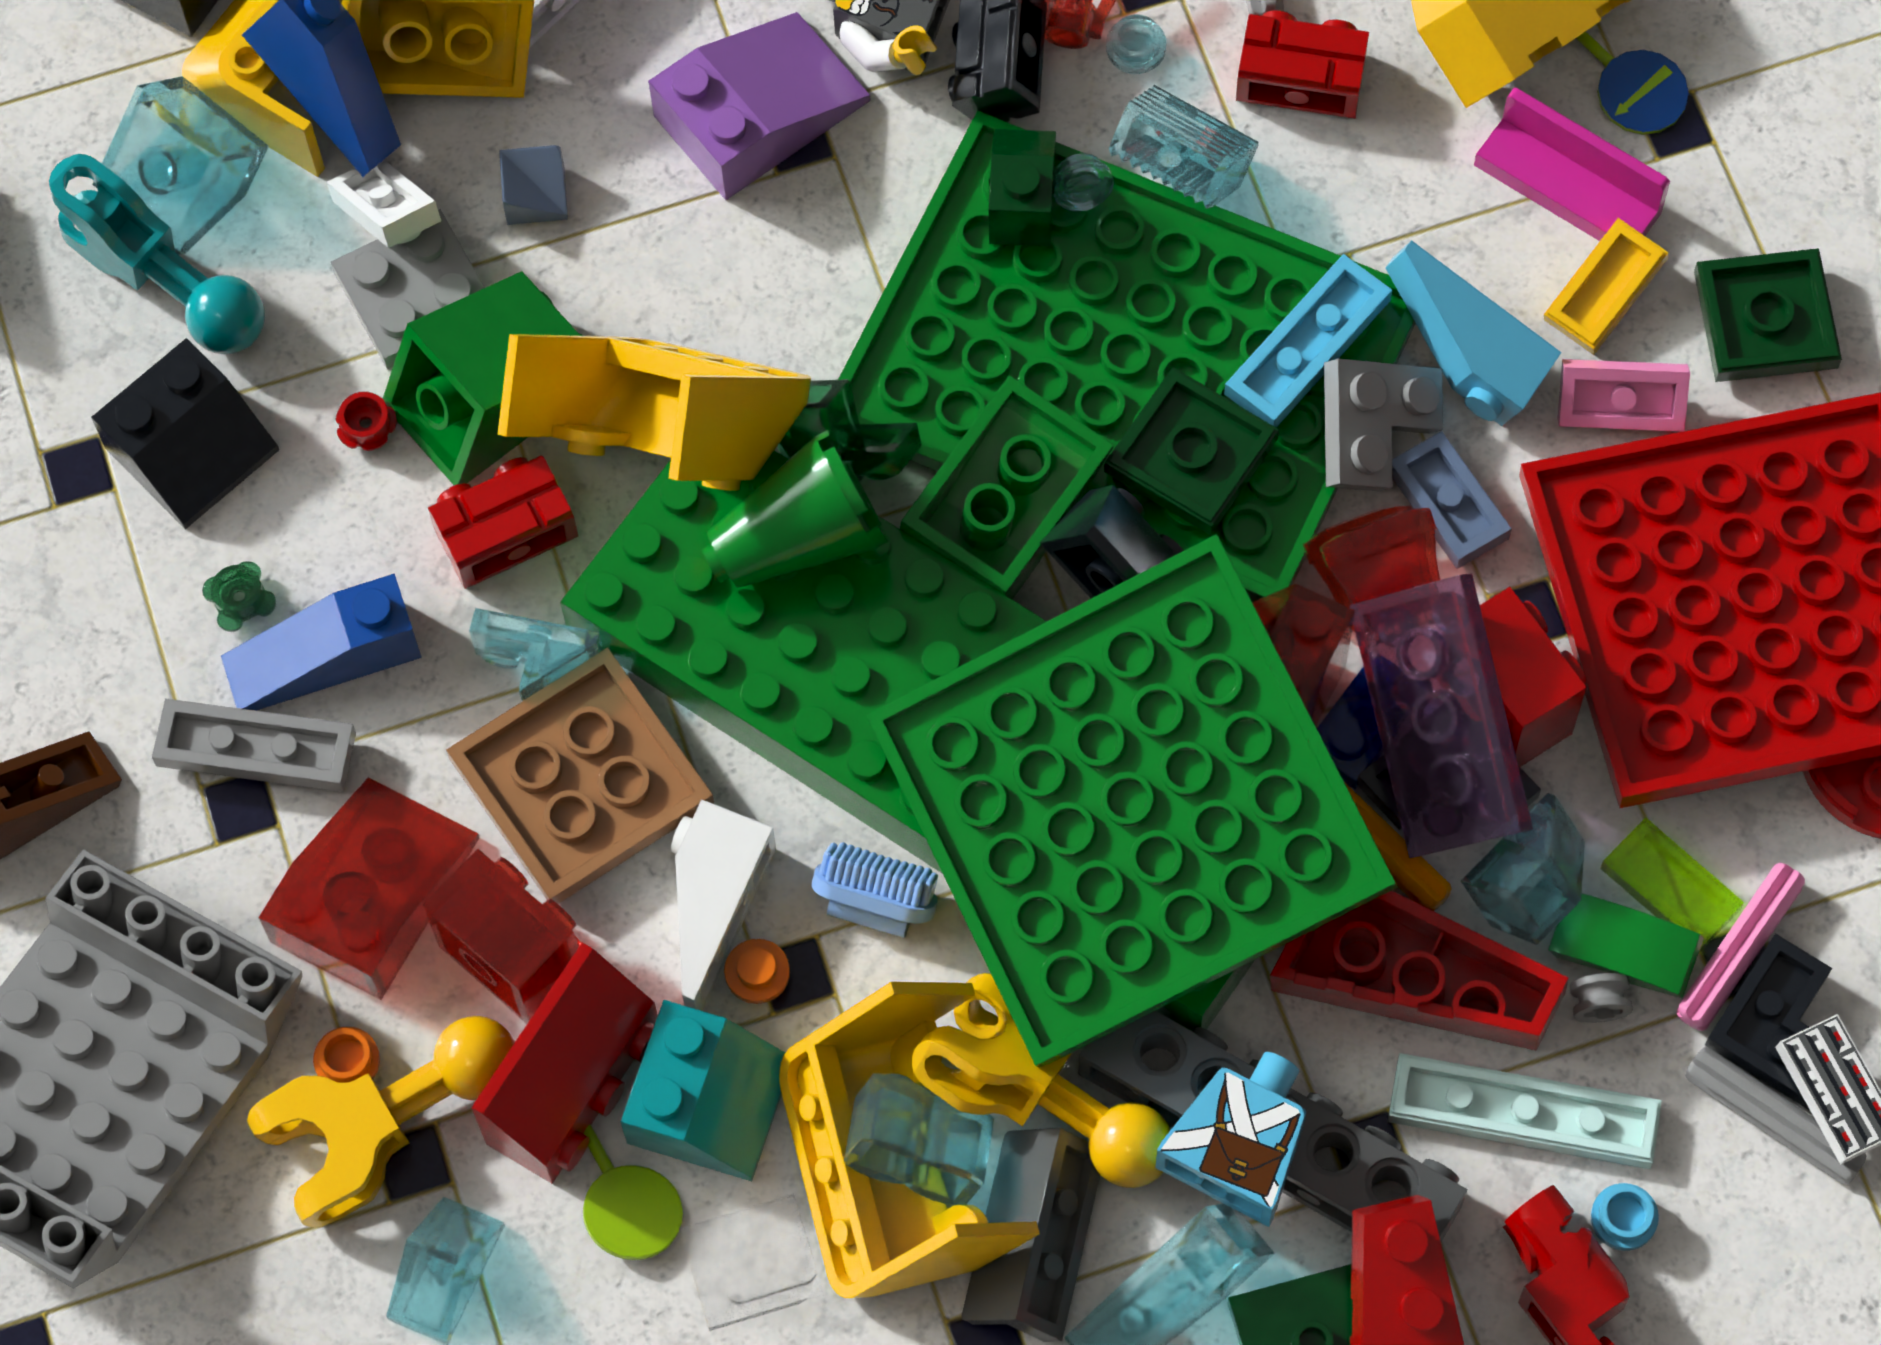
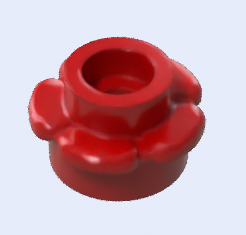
(360, 407)

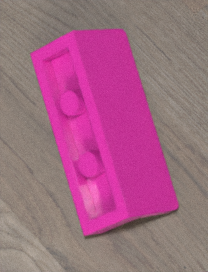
(1570, 169)

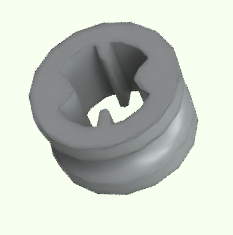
(1601, 997)

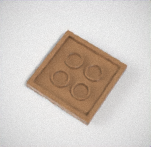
(579, 776)

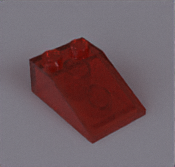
(362, 886)

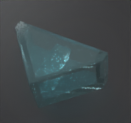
(442, 1269)

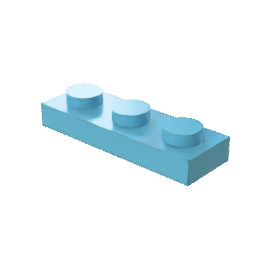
(1311, 334)

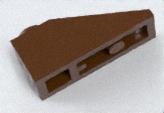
(50, 787)

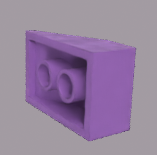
(753, 100)

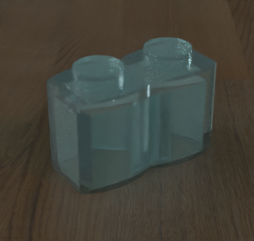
(917, 1140)

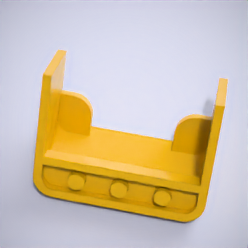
(239, 82)
(695, 406)
(872, 1230)

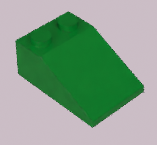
(1007, 487)

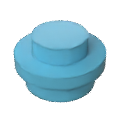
(1624, 1216)

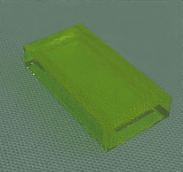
(1671, 882)

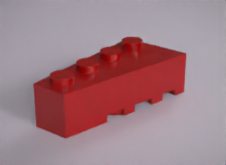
(1424, 971)
(1400, 1277)

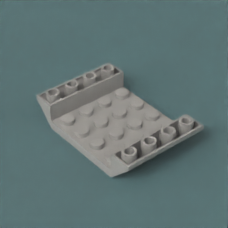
(120, 1062)

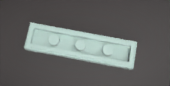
(1525, 1111)

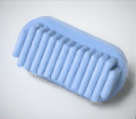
(875, 889)

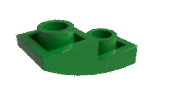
(1628, 943)

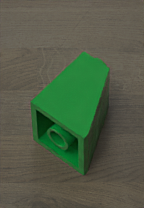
(453, 373)

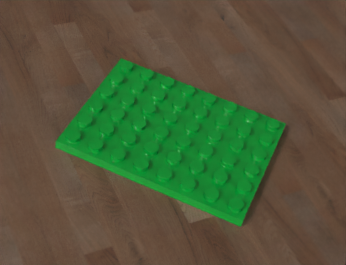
(1098, 329)

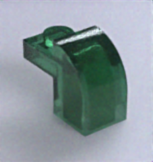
(871, 449)

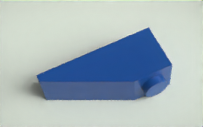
(327, 69)
(324, 646)

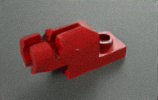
(1576, 1278)

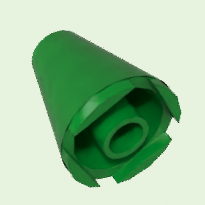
(796, 519)

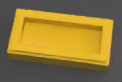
(1606, 286)

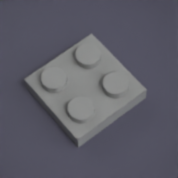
(405, 283)

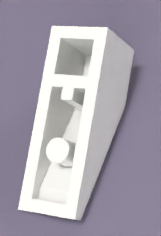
(717, 877)

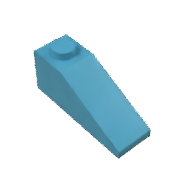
(1476, 342)

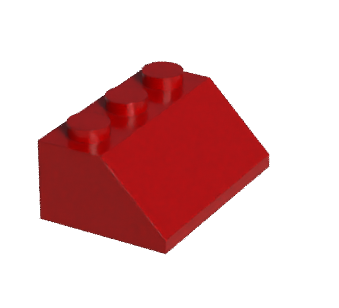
(566, 1066)

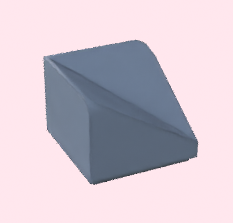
(533, 184)

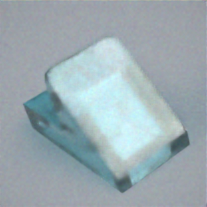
(543, 646)

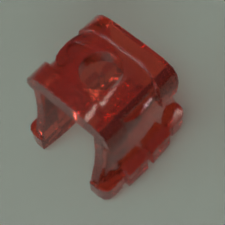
(1375, 554)

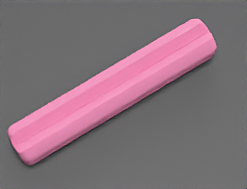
(1740, 946)

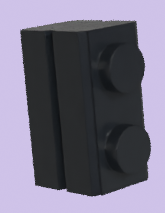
(998, 58)

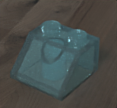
(184, 157)

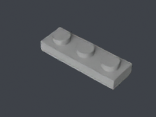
(254, 745)

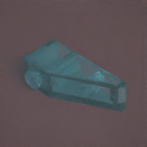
(1178, 1282)

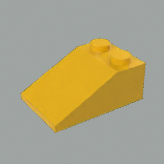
(446, 45)

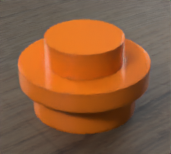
(757, 971)
(346, 1055)

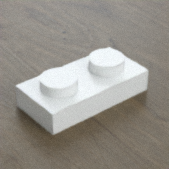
(385, 203)

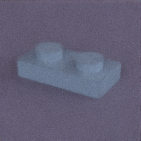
(1464, 515)

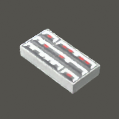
(1835, 1086)

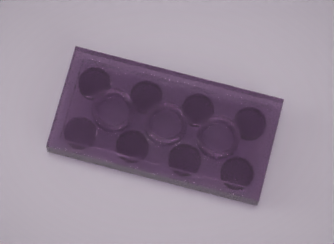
(1441, 716)

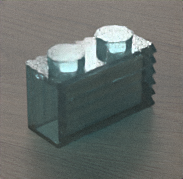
(1183, 146)

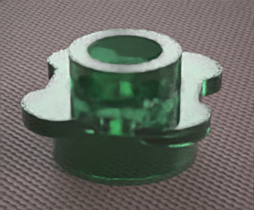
(234, 579)

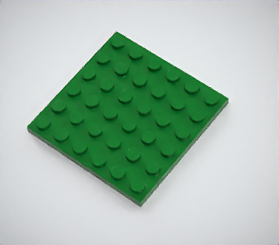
(1130, 801)

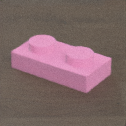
(1623, 395)

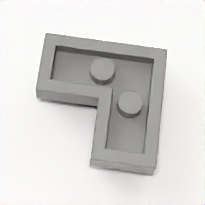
(1364, 408)

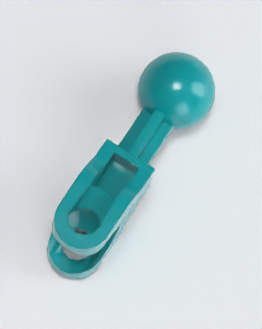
(136, 245)

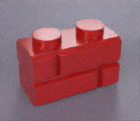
(1302, 64)
(502, 519)

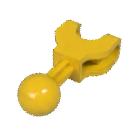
(1002, 1079)
(365, 1121)

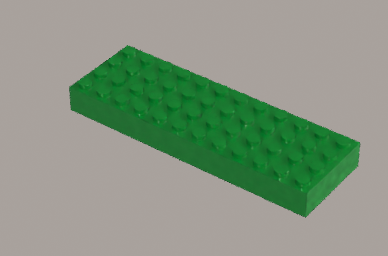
(803, 653)

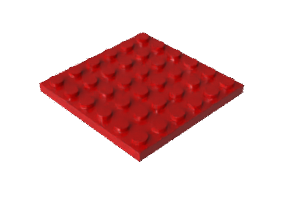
(1723, 595)

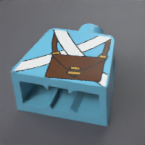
(1239, 1138)

